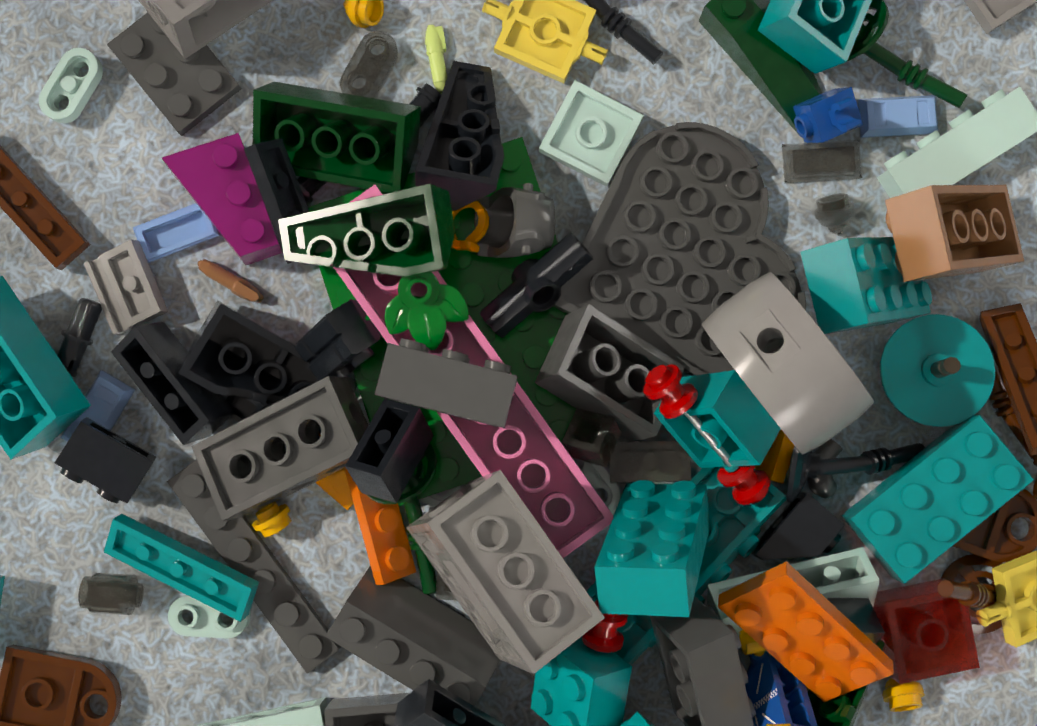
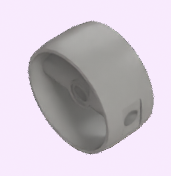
(788, 362)

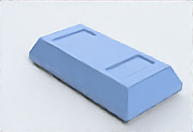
(898, 116)
(174, 232)
(107, 401)

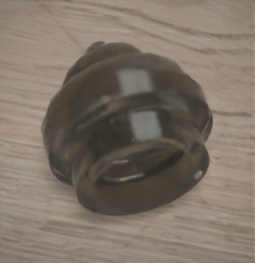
(834, 212)

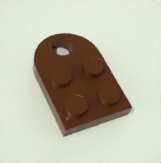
(993, 536)
(54, 689)

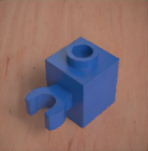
(827, 115)

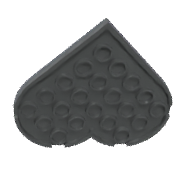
(679, 241)

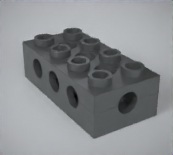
(249, 462)

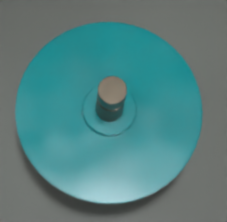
(937, 370)

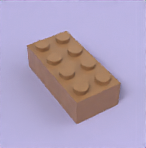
(953, 230)

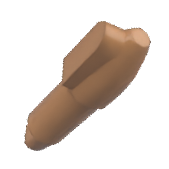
(237, 285)

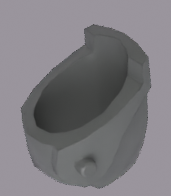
(518, 222)

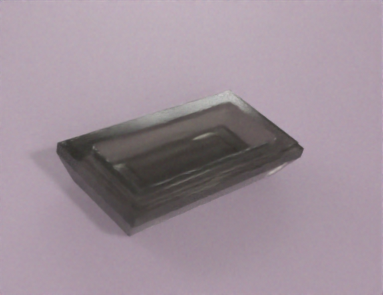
(822, 161)

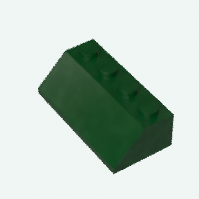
(339, 134)

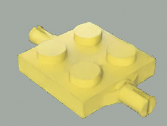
(545, 34)
(1015, 600)

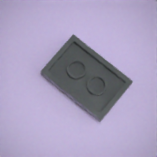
(178, 86)

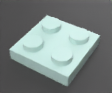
(590, 133)

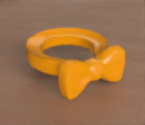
(471, 241)

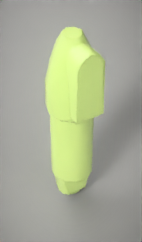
(436, 48)

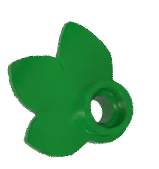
(426, 314)

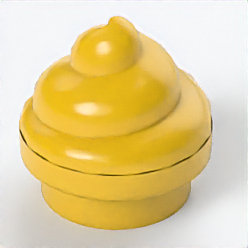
(364, 12)
(903, 696)

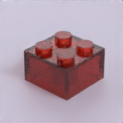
(925, 632)

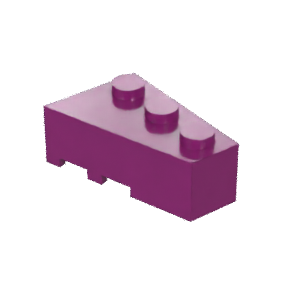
(227, 193)

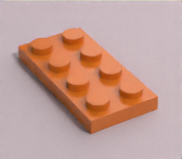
(805, 632)

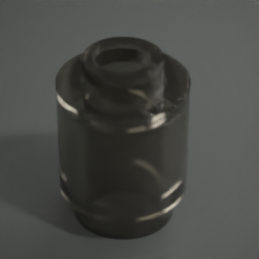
(110, 593)

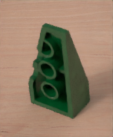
(384, 234)

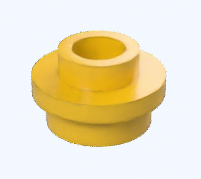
(272, 519)

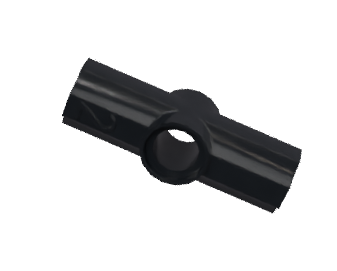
(536, 285)

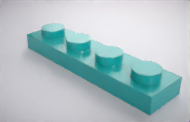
(181, 567)

